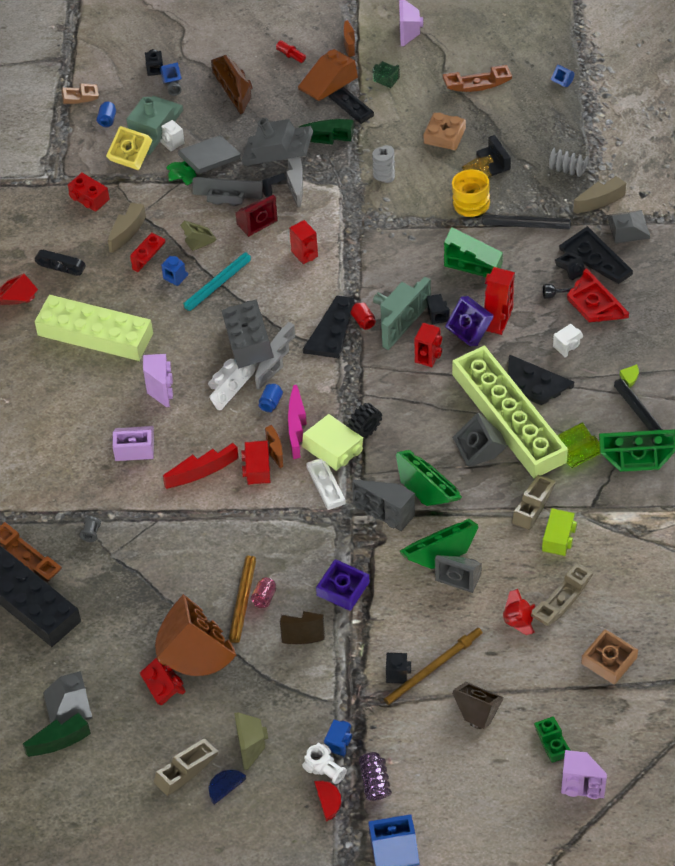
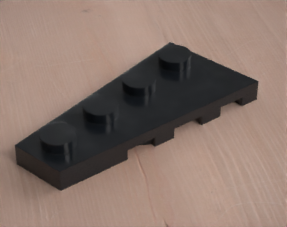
(597, 255)
(332, 329)

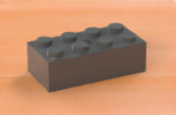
(247, 333)

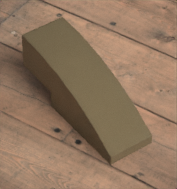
(600, 195)
(126, 226)
(533, 502)
(184, 766)

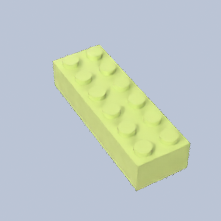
(94, 327)

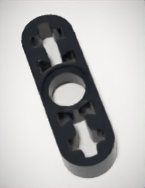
(69, 264)

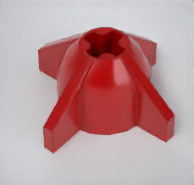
(518, 613)

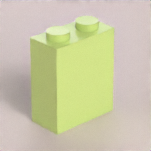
(332, 442)

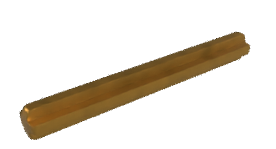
(242, 599)

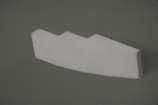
(295, 179)
(280, 348)

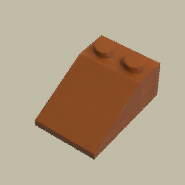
(329, 75)

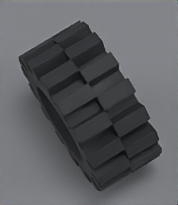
(365, 420)

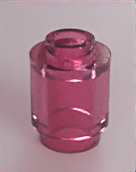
(263, 592)

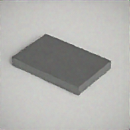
(209, 154)

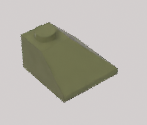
(250, 737)

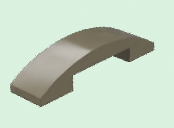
(563, 596)

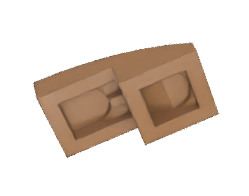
(83, 94)

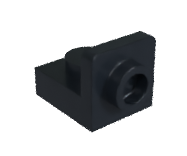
(572, 264)

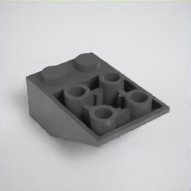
(385, 502)

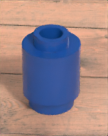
(106, 114)
(270, 397)

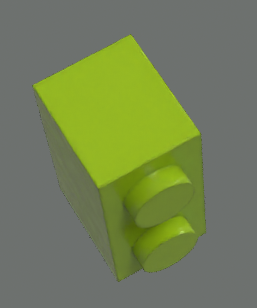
(558, 532)

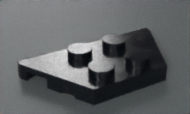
(535, 382)

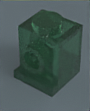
(386, 74)

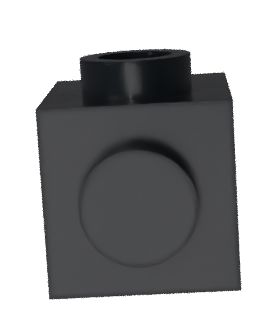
(397, 667)

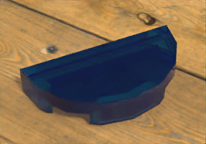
(224, 783)

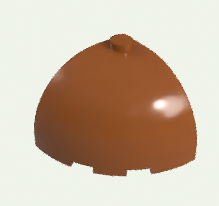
(192, 642)

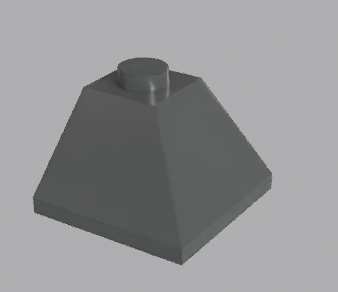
(628, 226)
(479, 441)
(458, 572)
(67, 698)

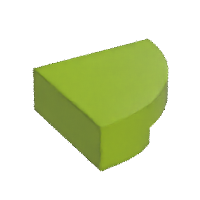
(630, 375)

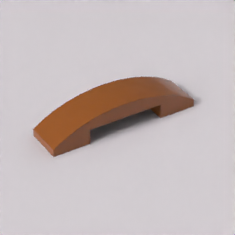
(478, 82)
(26, 554)

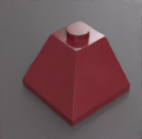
(257, 215)

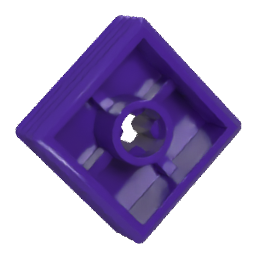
(459, 321)
(332, 585)

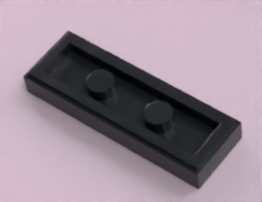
(351, 105)

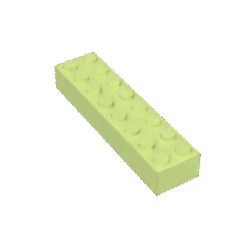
(509, 411)

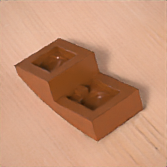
(349, 39)
(275, 446)

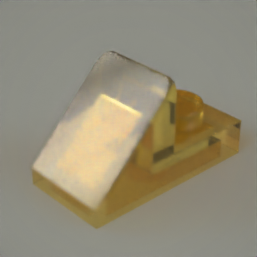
(479, 164)

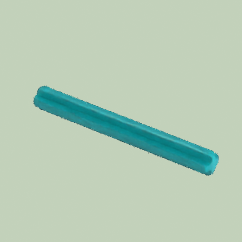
(217, 281)

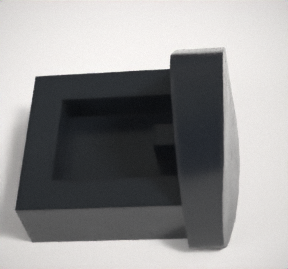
(267, 188)

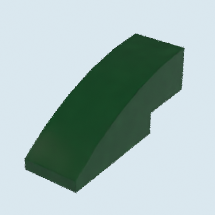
(330, 130)
(57, 736)

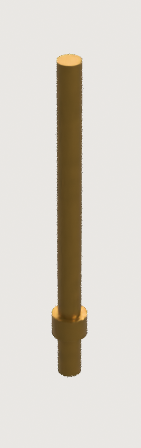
(463, 643)

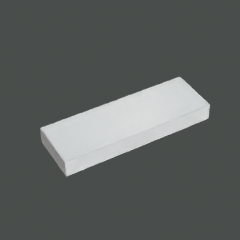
(326, 484)

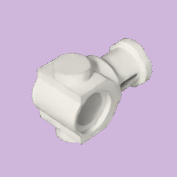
(325, 764)

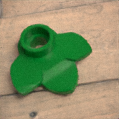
(182, 171)

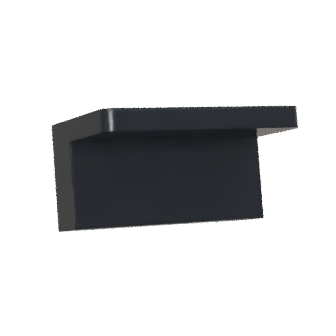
(501, 158)

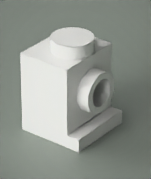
(172, 135)
(567, 339)

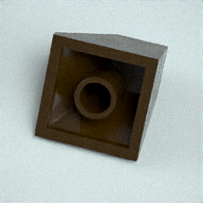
(477, 704)

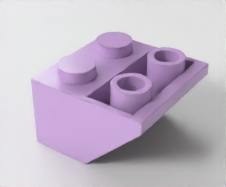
(158, 378)
(133, 443)
(582, 776)

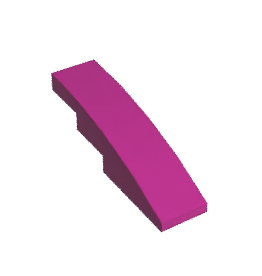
(296, 420)

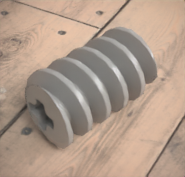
(567, 163)
(384, 164)

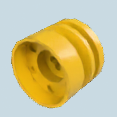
(471, 193)

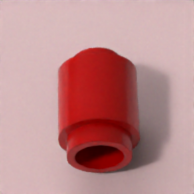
(363, 316)

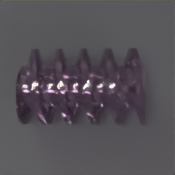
(374, 776)

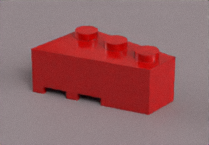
(499, 298)

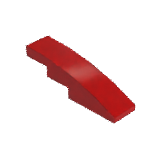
(195, 469)

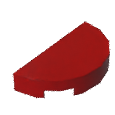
(329, 798)

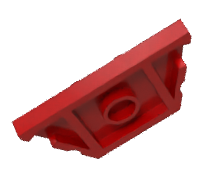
(594, 300)

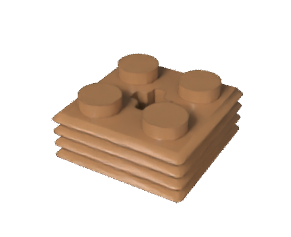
(444, 131)
(598, 654)

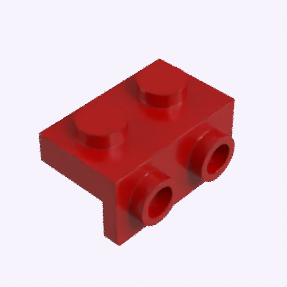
(146, 251)
(161, 681)

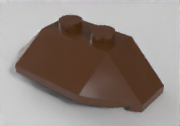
(232, 81)

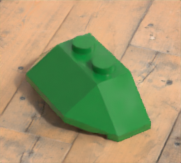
(638, 449)
(425, 480)
(447, 542)

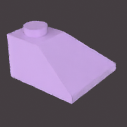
(409, 22)

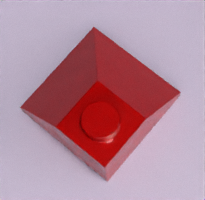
(17, 290)

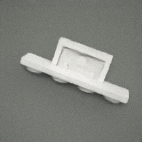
(229, 381)

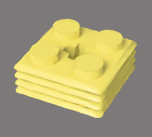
(125, 139)

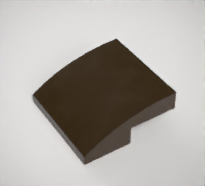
(302, 630)

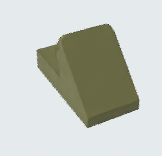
(197, 235)

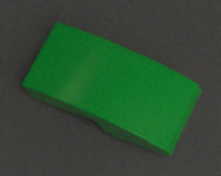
(551, 738)

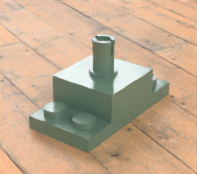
(151, 115)
(401, 309)

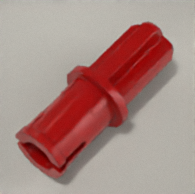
(290, 51)

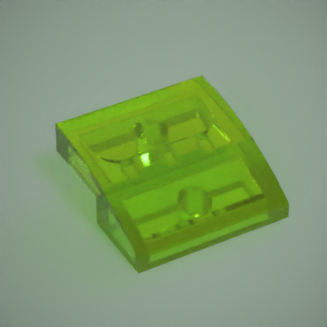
(580, 445)

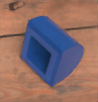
(562, 76)

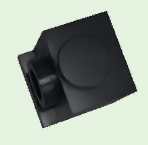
(153, 58)
(437, 309)

